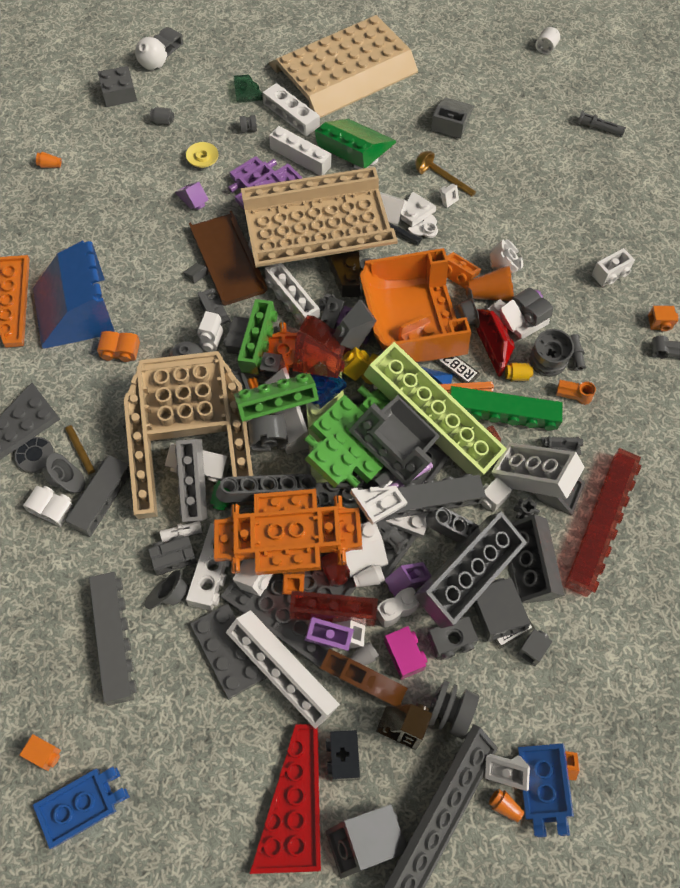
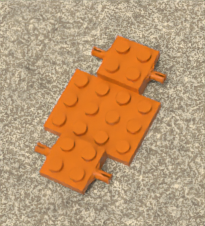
(287, 533)

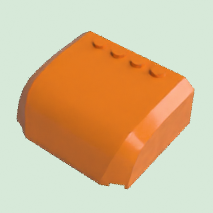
(410, 287)

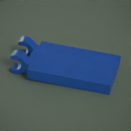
(549, 788)
(78, 806)

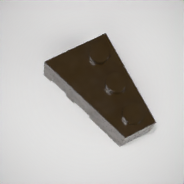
(346, 272)
(405, 723)

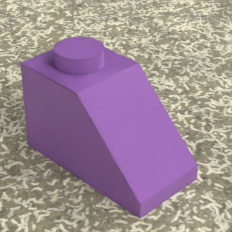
(193, 195)
(407, 576)
(328, 634)

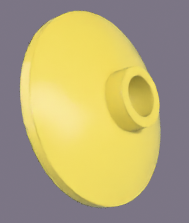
(202, 154)

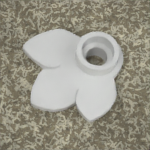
(426, 227)

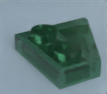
(246, 89)

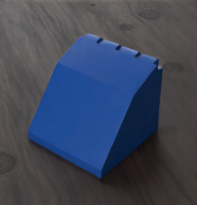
(68, 300)

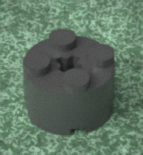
(267, 432)

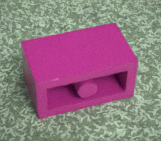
(405, 652)

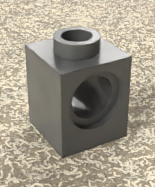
(271, 364)
(535, 647)

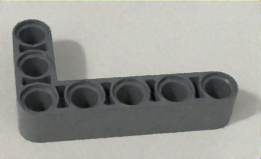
(257, 483)
(446, 525)

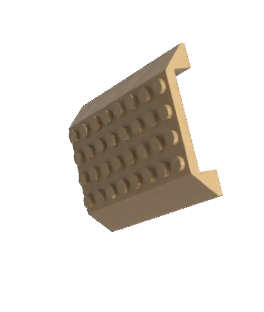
(348, 65)
(316, 217)

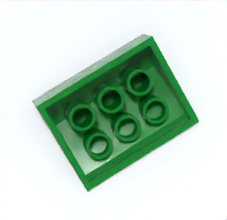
(352, 141)

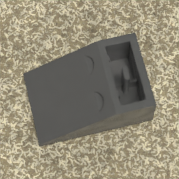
(451, 117)

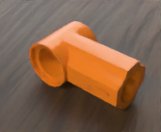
(575, 391)

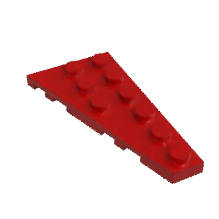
(293, 822)

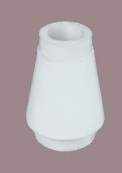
(369, 576)

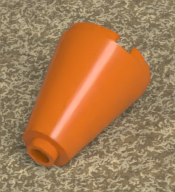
(493, 285)

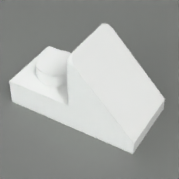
(509, 314)
(508, 771)

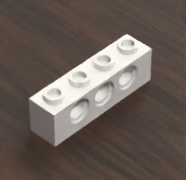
(291, 109)
(207, 598)

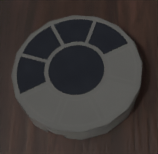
(33, 454)

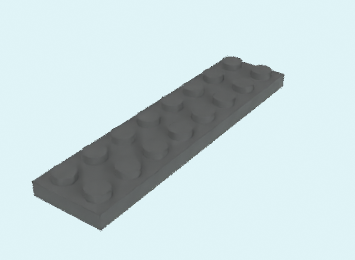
(443, 813)

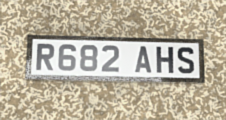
(461, 370)

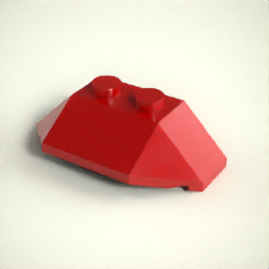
(495, 339)

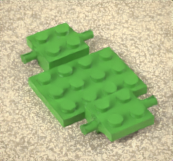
(340, 450)

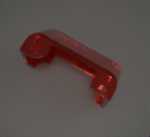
(318, 349)

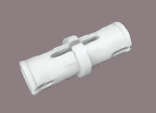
(185, 530)

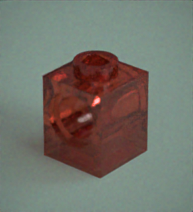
(334, 572)

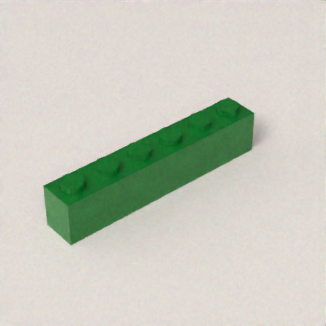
(510, 408)

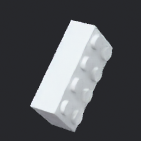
(539, 469)

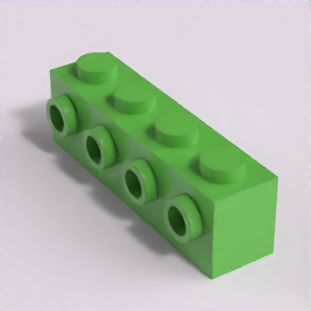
(257, 336)
(276, 396)

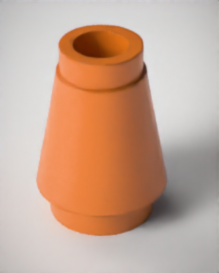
(47, 160)
(505, 805)

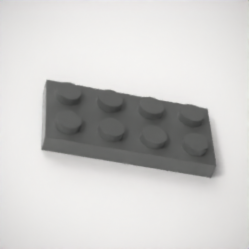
(231, 665)

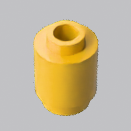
(518, 371)

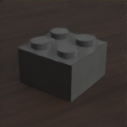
(117, 86)

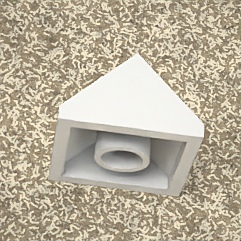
(393, 207)

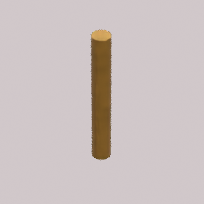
(80, 450)

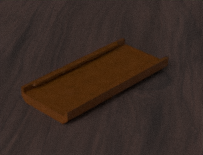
(228, 259)

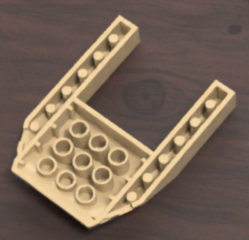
(180, 400)

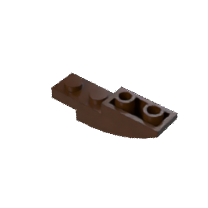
(363, 678)

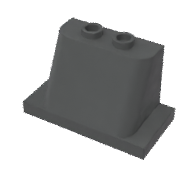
(396, 438)

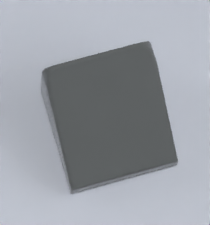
(196, 272)

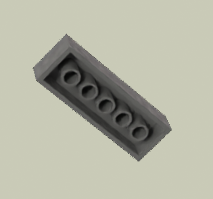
(470, 570)

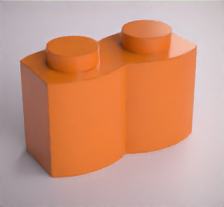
(118, 346)

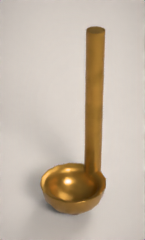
(425, 161)

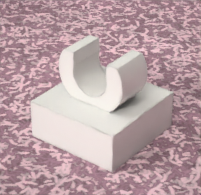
(449, 195)

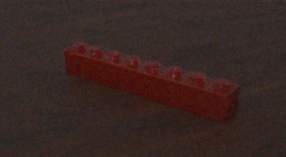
(602, 523)

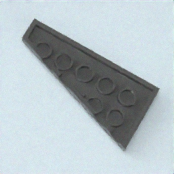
(24, 420)

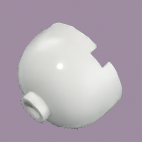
(150, 53)
(504, 255)

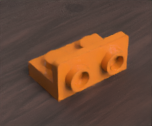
(461, 270)
(417, 328)

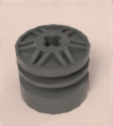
(551, 352)
(453, 709)

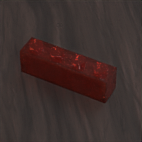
(333, 607)

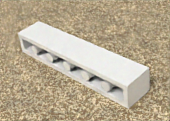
(282, 668)

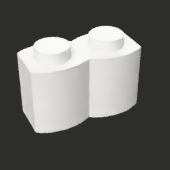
(210, 331)
(48, 505)
(393, 608)

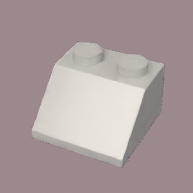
(372, 553)

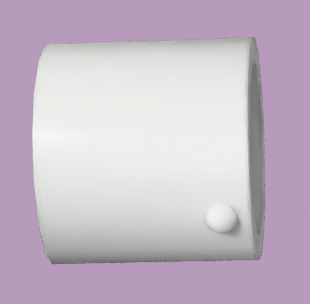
(547, 40)

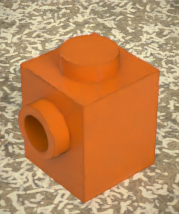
(662, 318)
(40, 753)

